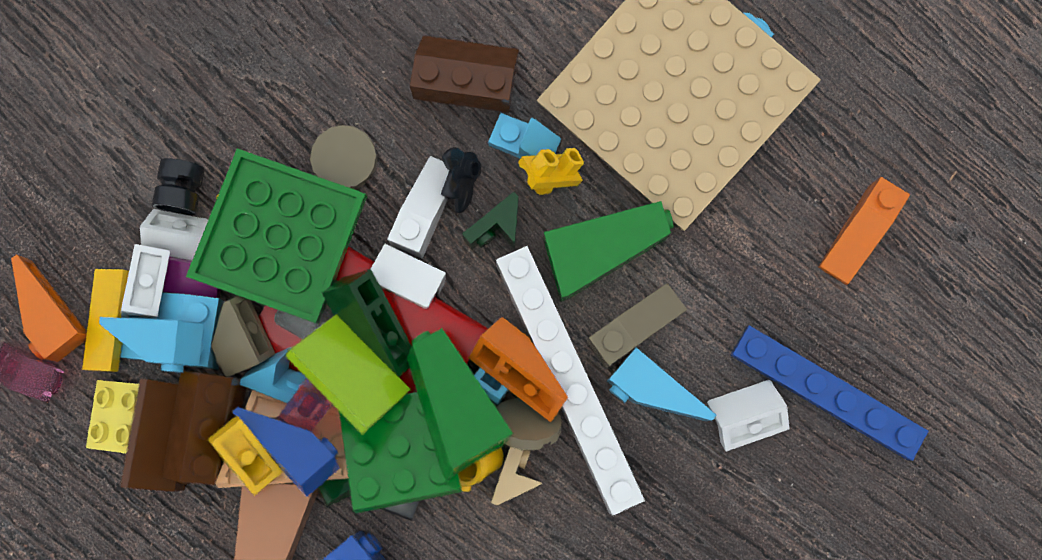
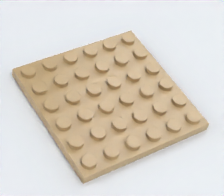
(678, 97)

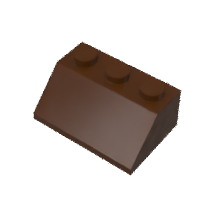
(464, 73)
(200, 410)
(150, 438)

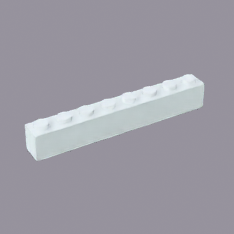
(582, 407)

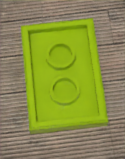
(348, 373)

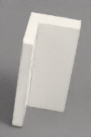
(173, 233)
(407, 276)
(145, 282)
(749, 414)

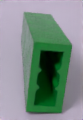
(600, 246)
(455, 406)

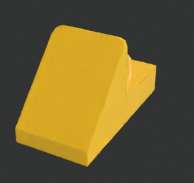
(245, 455)

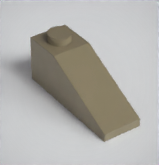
(636, 325)

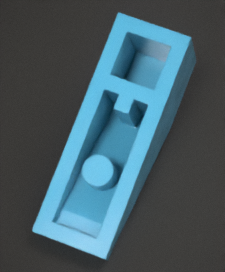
(159, 341)
(650, 386)

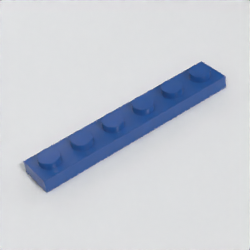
(829, 393)

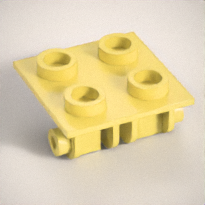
(112, 416)

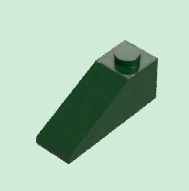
(366, 311)

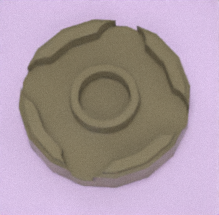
(344, 156)
(528, 426)

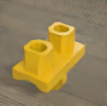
(552, 170)

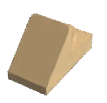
(511, 483)

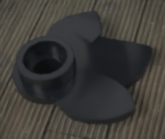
(463, 172)

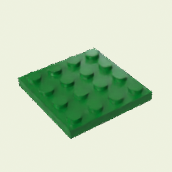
(277, 235)

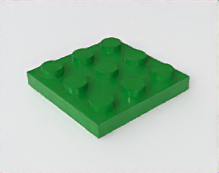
(394, 459)

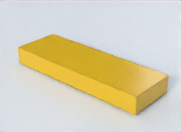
(101, 347)

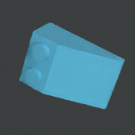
(190, 309)

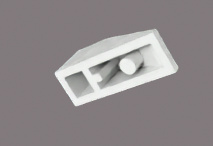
(420, 210)

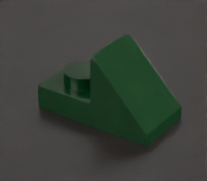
(500, 218)

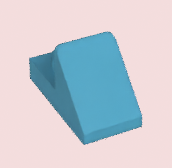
(522, 138)
(274, 377)

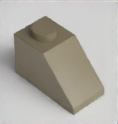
(240, 337)

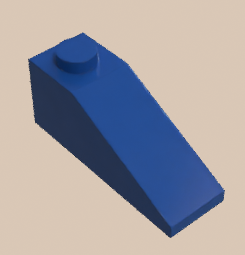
(295, 450)

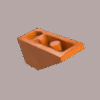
(864, 229)
(44, 315)
(519, 367)

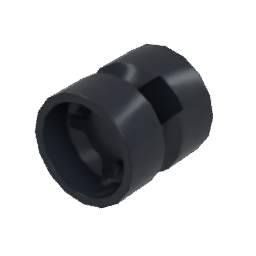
(178, 198)

